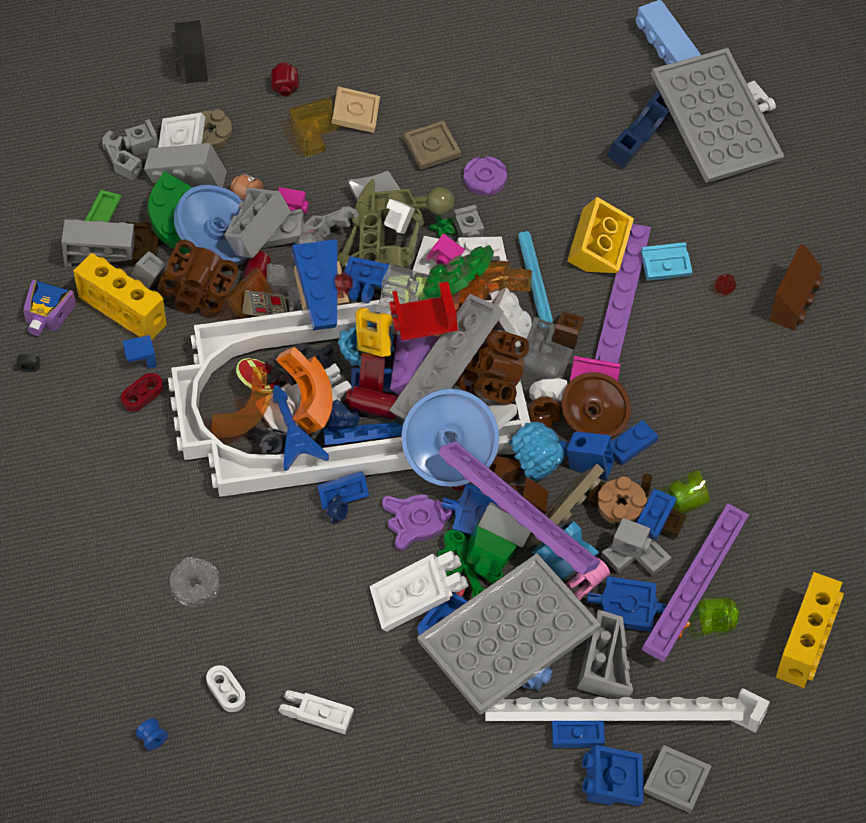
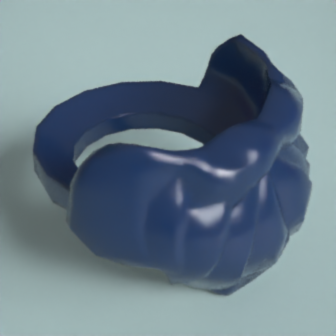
(342, 417)

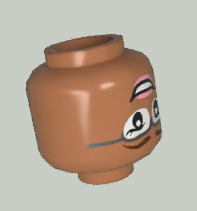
(241, 183)

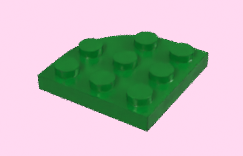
(161, 208)
(457, 272)

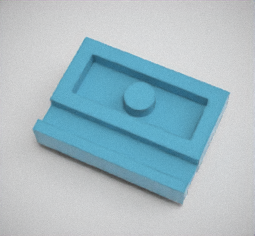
(666, 261)

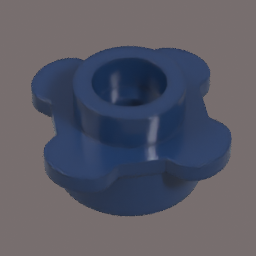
(337, 509)

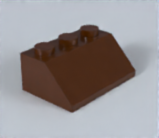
(797, 289)

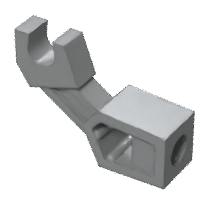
(113, 147)
(337, 218)

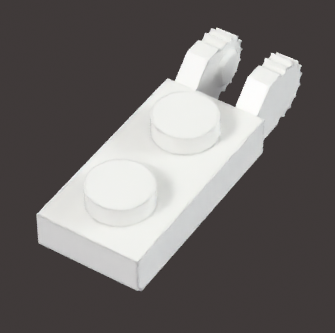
(318, 711)

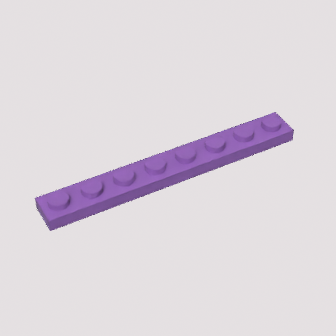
(623, 296)
(517, 506)
(695, 583)

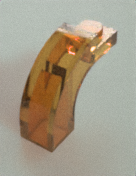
(497, 278)
(239, 422)

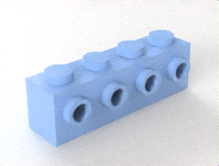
(665, 33)

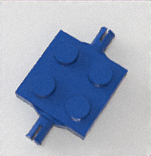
(468, 508)
(631, 600)

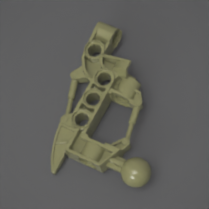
(370, 222)

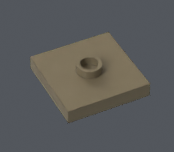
(432, 145)

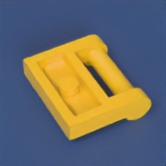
(371, 339)

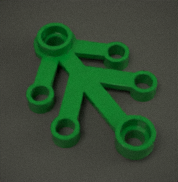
(457, 543)

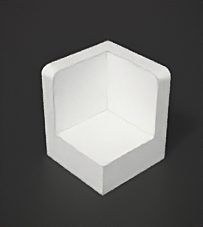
(398, 216)
(754, 710)

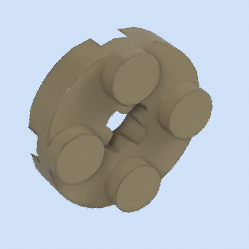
(222, 128)

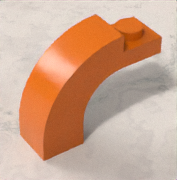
(314, 389)

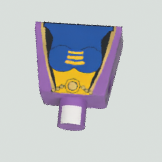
(47, 306)

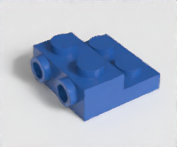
(613, 776)

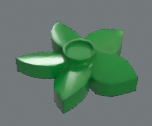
(443, 226)

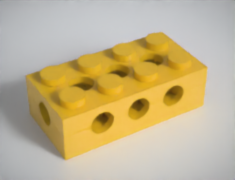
(120, 296)
(810, 630)

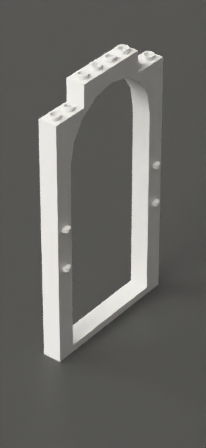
(248, 473)

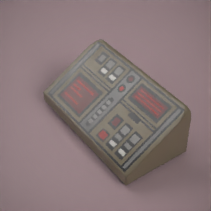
(263, 303)

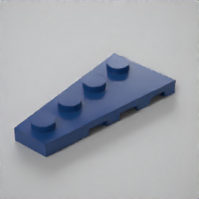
(316, 271)
(362, 433)

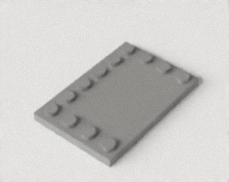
(717, 115)
(508, 633)

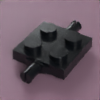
(279, 373)

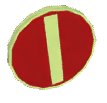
(244, 372)

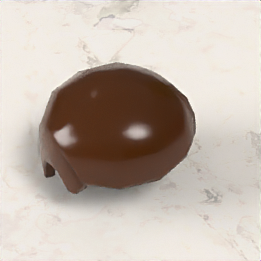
(544, 410)

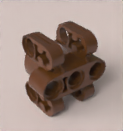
(197, 279)
(496, 367)

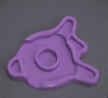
(415, 519)

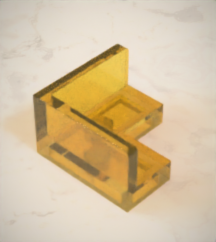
(311, 121)

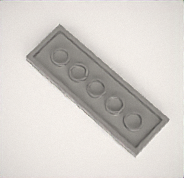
(450, 353)

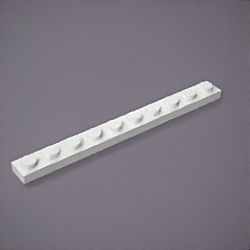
(615, 709)

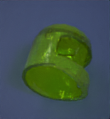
(689, 495)
(716, 609)

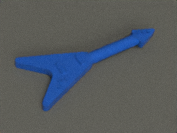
(296, 440)

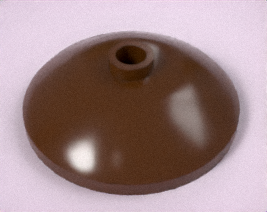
(601, 395)

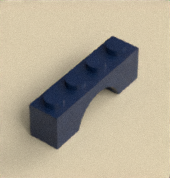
(638, 134)

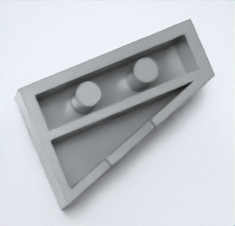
(189, 163)
(257, 221)
(101, 238)
(605, 660)

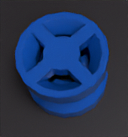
(151, 734)

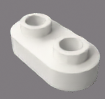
(227, 690)

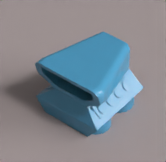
(556, 563)

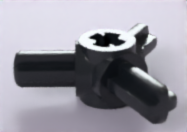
(270, 440)

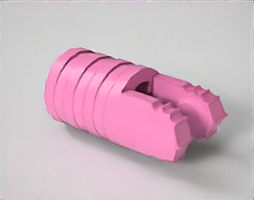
(588, 580)

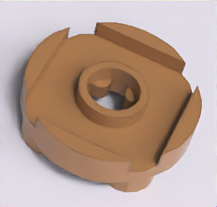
(625, 489)

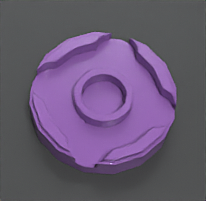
(485, 176)

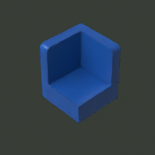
(139, 349)

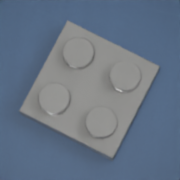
(677, 779)

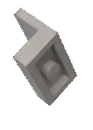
(503, 525)

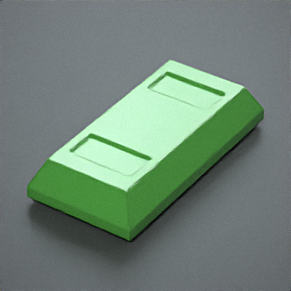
(103, 206)

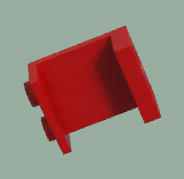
(425, 316)

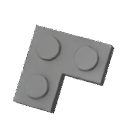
(652, 561)

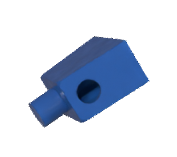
(588, 450)

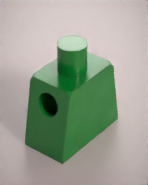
(489, 551)

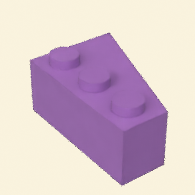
(408, 358)

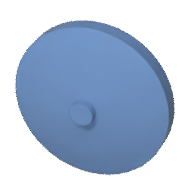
(204, 218)
(443, 419)

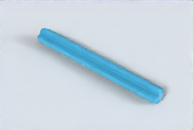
(537, 285)

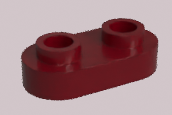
(140, 392)

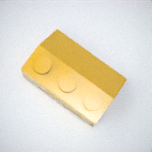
(600, 238)

